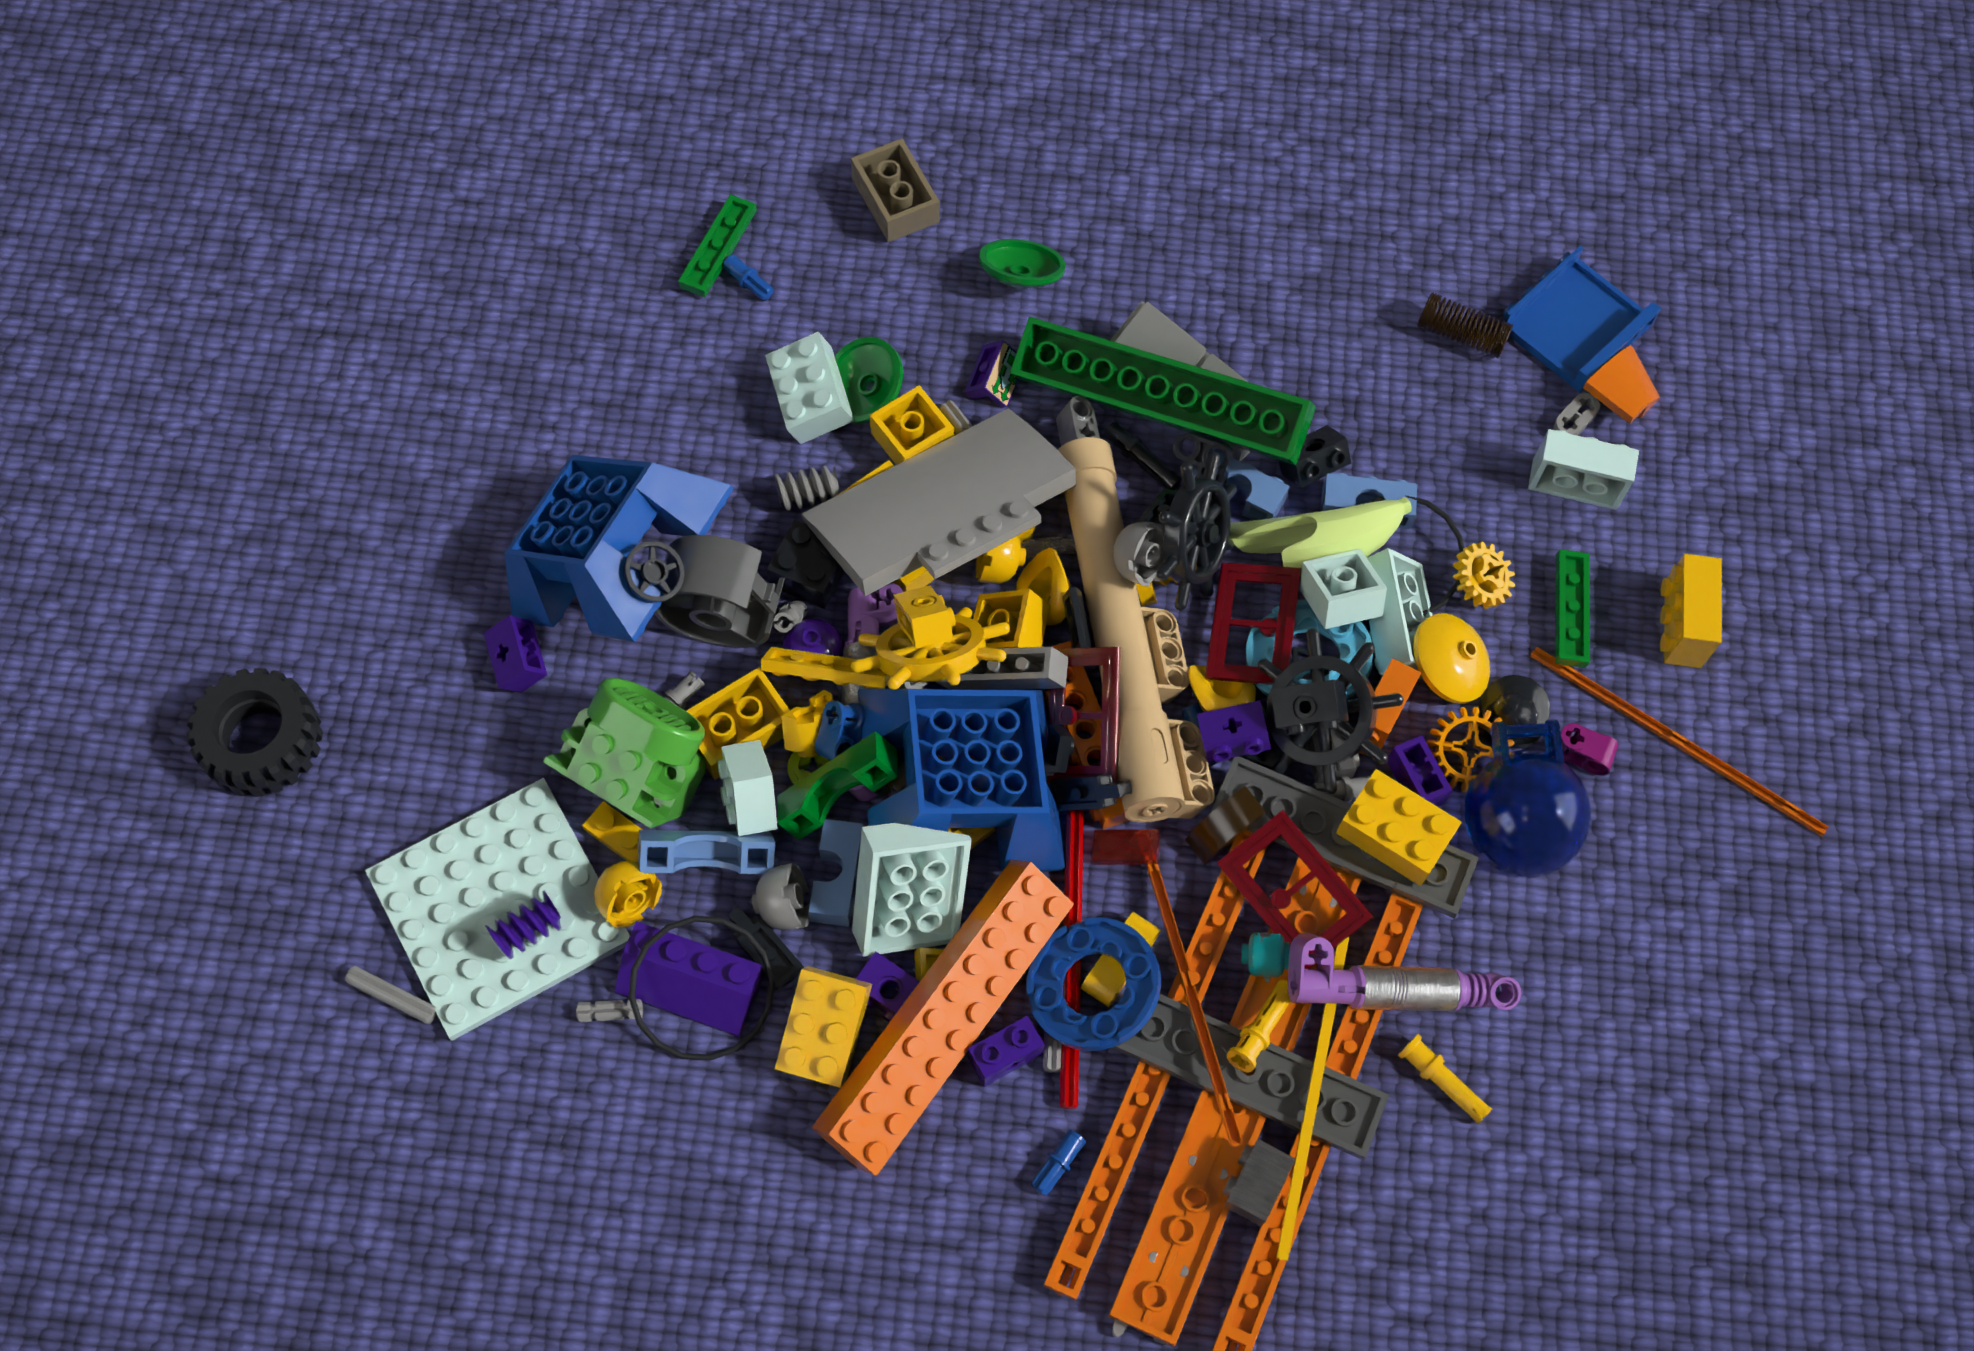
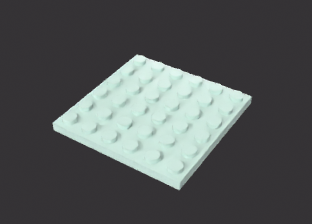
(477, 872)

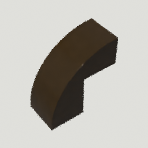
(1224, 824)

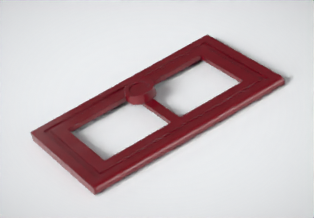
(1269, 627)
(1067, 715)
(1268, 909)

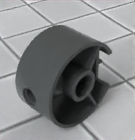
(721, 593)

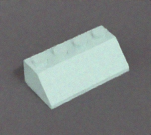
(1402, 611)

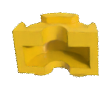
(803, 725)

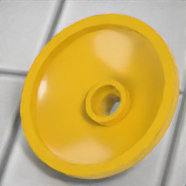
(1451, 658)

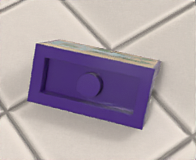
(992, 374)

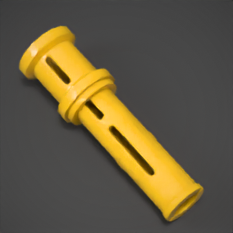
(1256, 1035)
(1432, 1067)

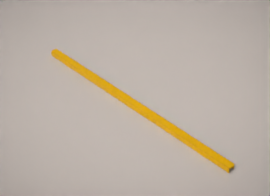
(1309, 1116)

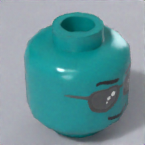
(1266, 954)

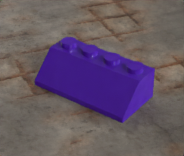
(690, 979)

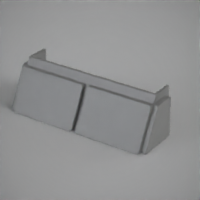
(1157, 334)

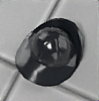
(1516, 702)

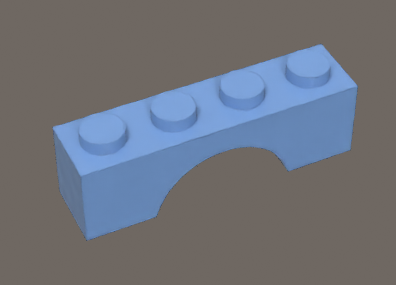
(673, 850)

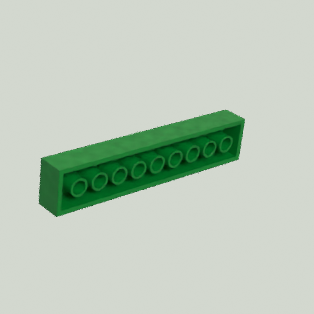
(1163, 390)

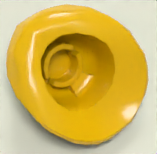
(1048, 580)
(1216, 693)

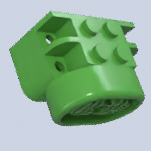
(634, 752)

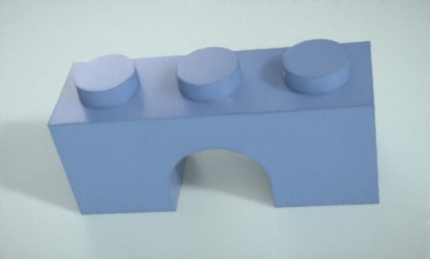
(1346, 491)
(1263, 492)
(835, 900)

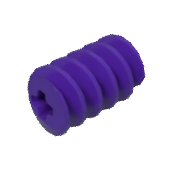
(525, 925)

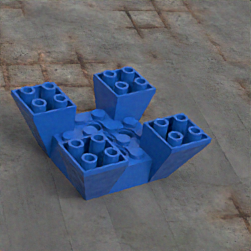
(586, 530)
(941, 792)

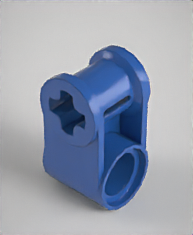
(839, 731)

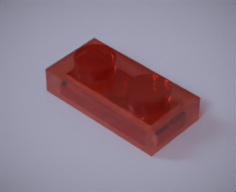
(1126, 847)

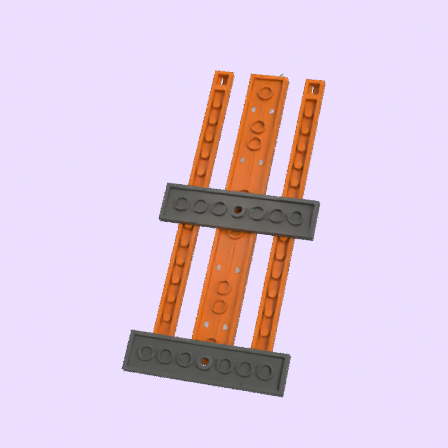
(1191, 1201)

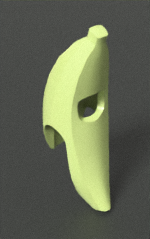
(1322, 532)

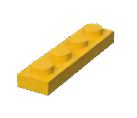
(820, 666)

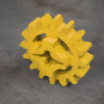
(1487, 589)

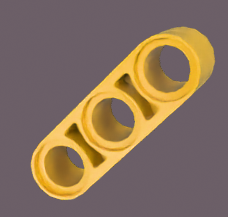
(1107, 975)

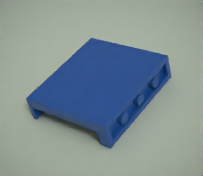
(1576, 320)

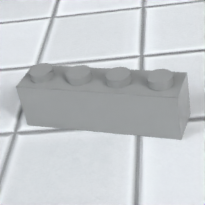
(1020, 670)

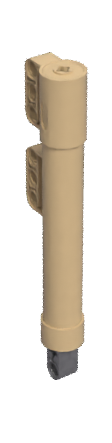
(1155, 753)

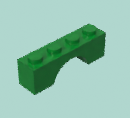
(807, 802)

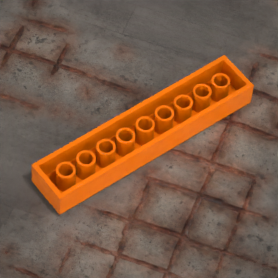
(942, 1017)

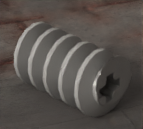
(807, 487)

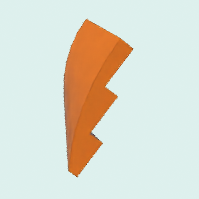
(1623, 385)

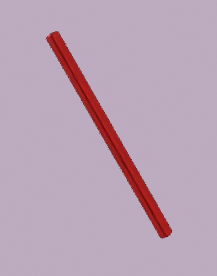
(1071, 986)

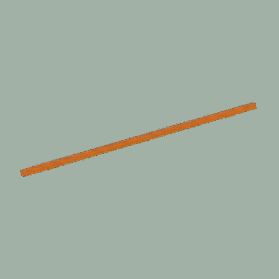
(1681, 742)
(1194, 1006)

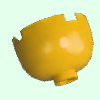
(1000, 562)
(627, 891)

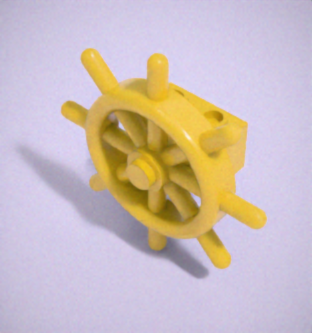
(929, 641)

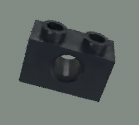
(1321, 453)

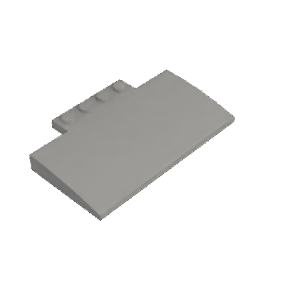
(943, 503)

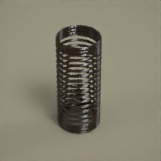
(1495, 339)

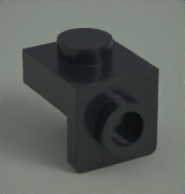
(1058, 749)

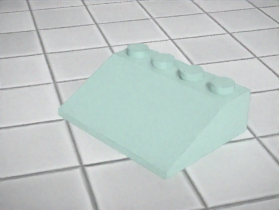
(909, 887)

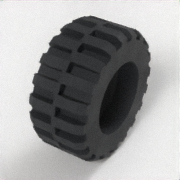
(234, 701)

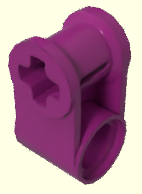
(1588, 749)

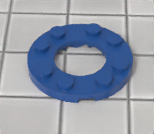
(1107, 1028)

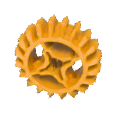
(1473, 722)

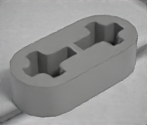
(1571, 413)

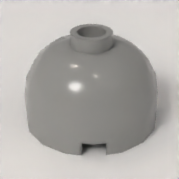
(1139, 552)
(781, 898)

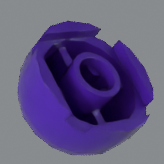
(814, 637)

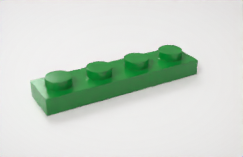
(717, 246)
(1572, 608)

